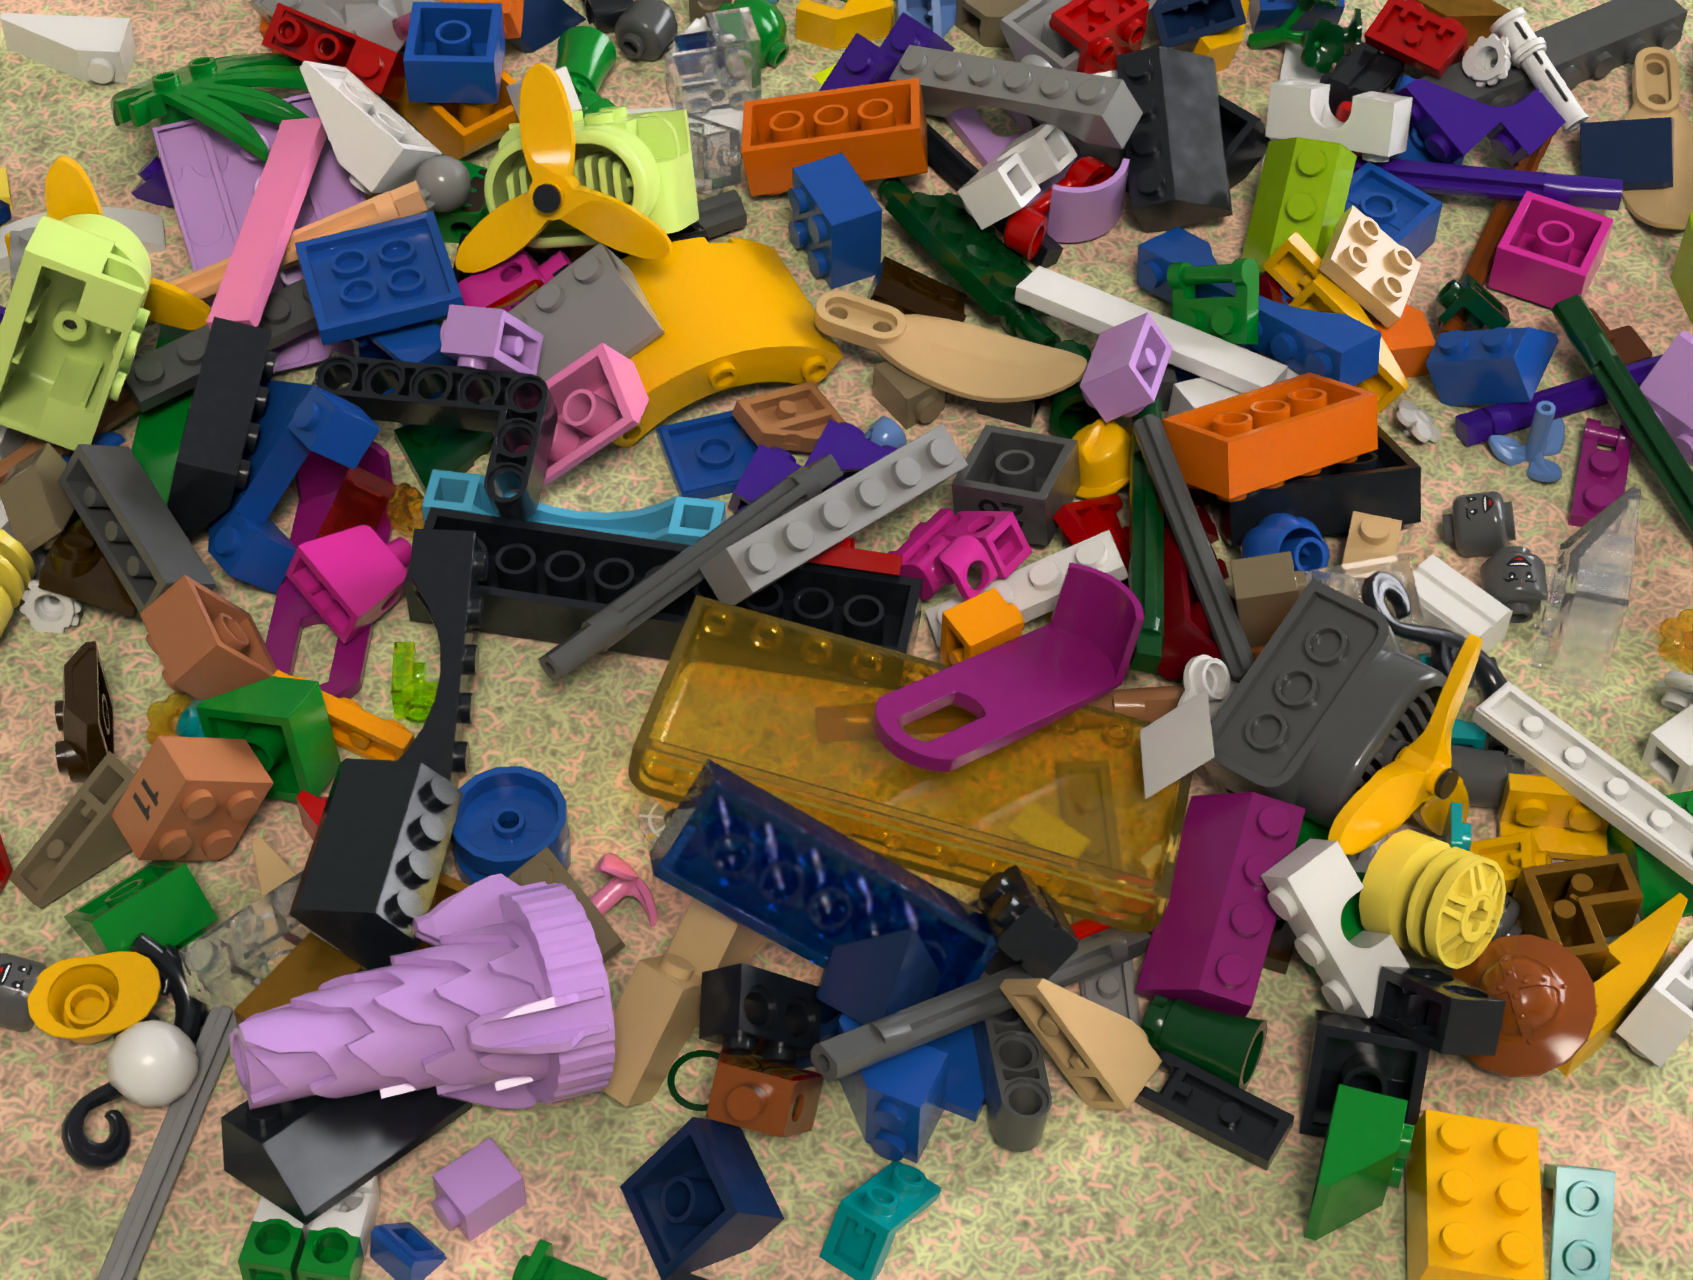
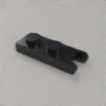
(1218, 1111)

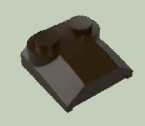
(915, 292)
(81, 572)
(84, 715)

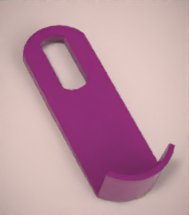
(317, 488)
(1022, 680)

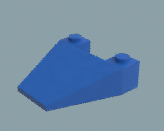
(293, 423)

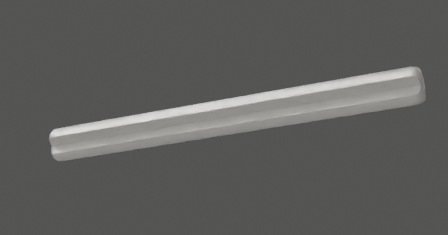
(169, 1152)

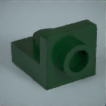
(1480, 305)

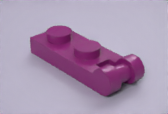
(1600, 472)

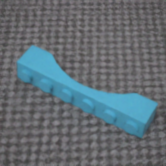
(674, 520)

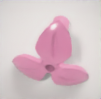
(624, 883)

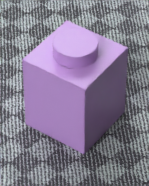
(477, 1190)

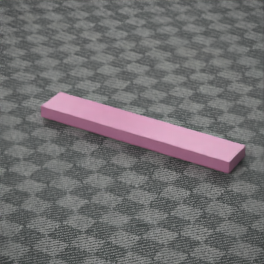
(269, 222)

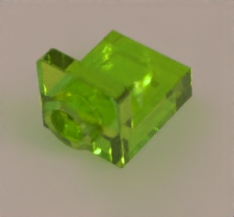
(409, 686)

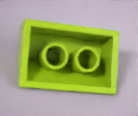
(1301, 192)

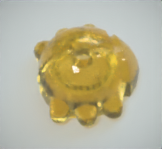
(406, 509)

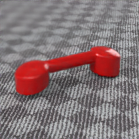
(1028, 226)

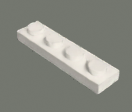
(1038, 585)

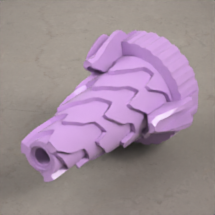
(491, 1015)

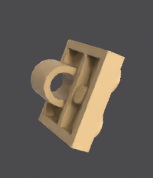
(1370, 266)

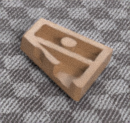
(786, 417)

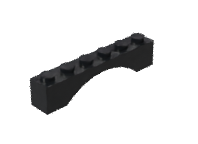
(445, 581)

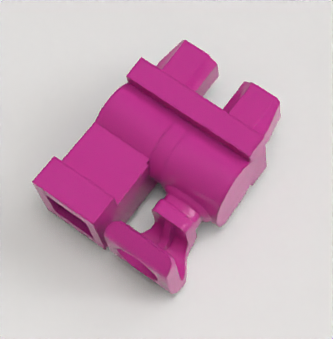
(950, 543)

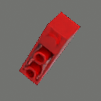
(320, 42)

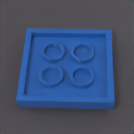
(378, 277)

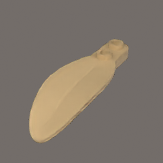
(1658, 96)
(949, 352)

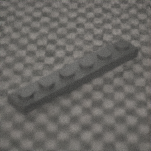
(177, 364)

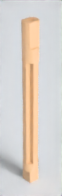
(384, 207)

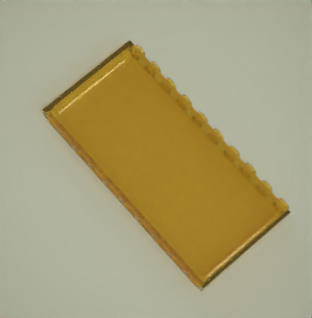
(797, 721)

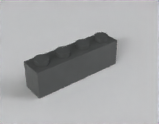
(130, 522)

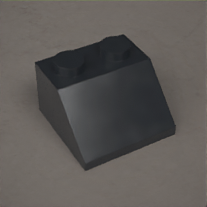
(1359, 1056)

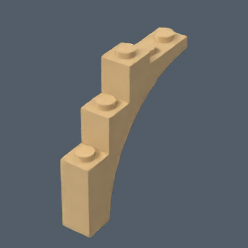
(665, 999)

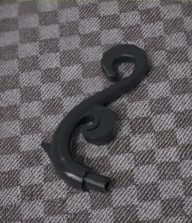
(1445, 642)
(189, 1017)

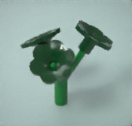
(1320, 44)

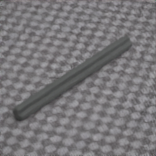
(1194, 546)

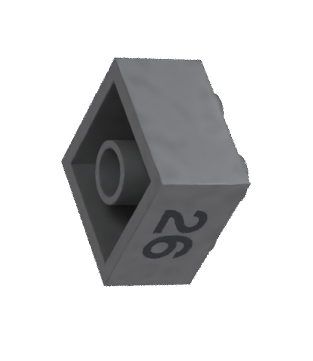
(1022, 475)

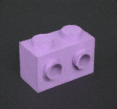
(490, 340)
(1126, 368)

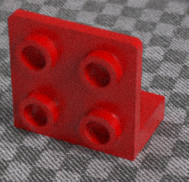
(1101, 30)
(1418, 36)

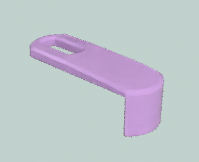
(1074, 212)

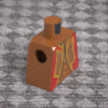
(763, 1095)

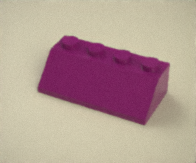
(1218, 904)

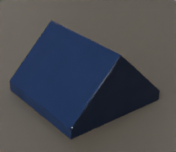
(1629, 151)

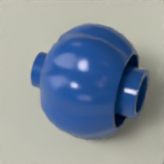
(1287, 533)

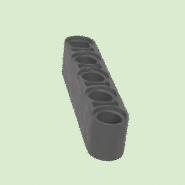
(1011, 1072)

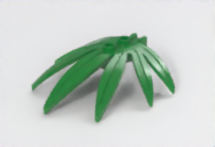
(213, 93)

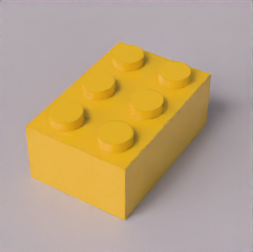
(1473, 1200)

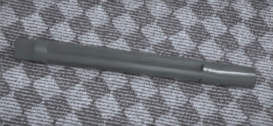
(683, 570)
(963, 1007)

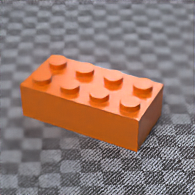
(873, 125)
(1272, 435)

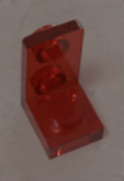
(358, 502)

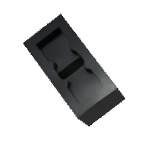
(1438, 1011)
(759, 1013)

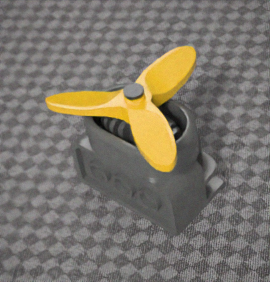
(1345, 723)

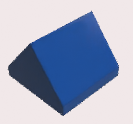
(404, 1251)

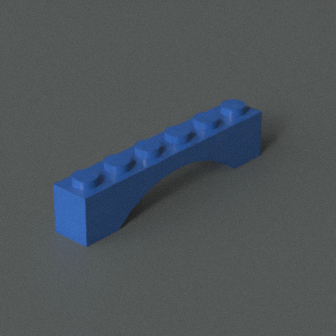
(1296, 337)

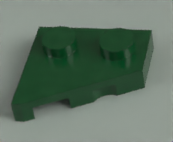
(441, 449)

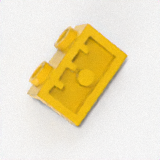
(1553, 817)

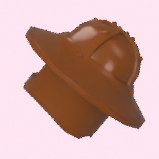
(1546, 1005)

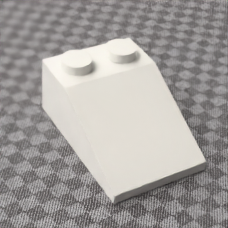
(365, 131)

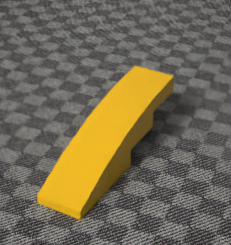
(1298, 272)
(1628, 973)

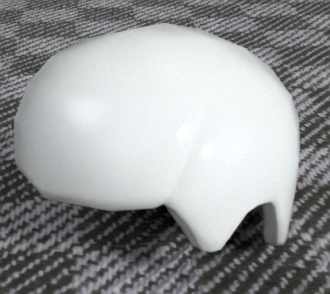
(152, 1063)

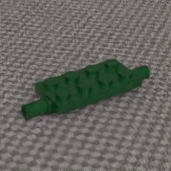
(969, 255)

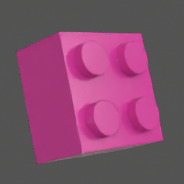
(1549, 251)

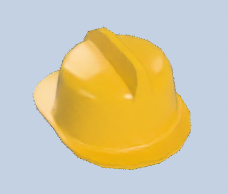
(1103, 458)
(94, 995)

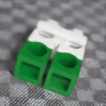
(322, 1250)

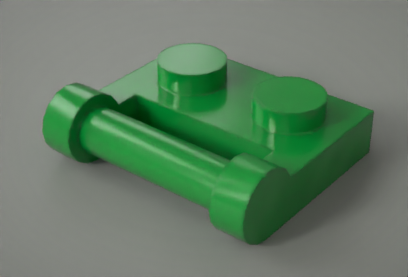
(1224, 317)

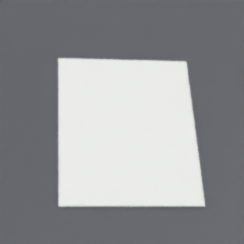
(1176, 744)

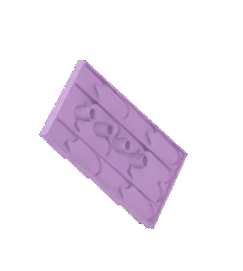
(212, 192)

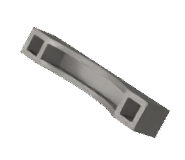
(1083, 104)
(833, 516)

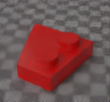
(1091, 517)
(847, 556)

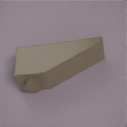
(79, 839)

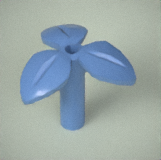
(1544, 439)

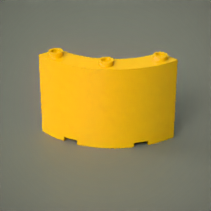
(727, 323)

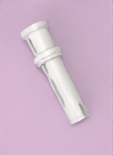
(1529, 53)

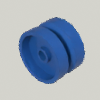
(507, 821)

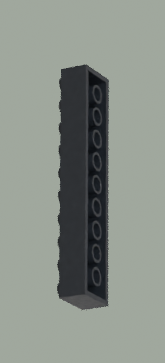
(557, 577)

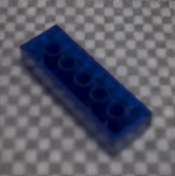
(806, 880)

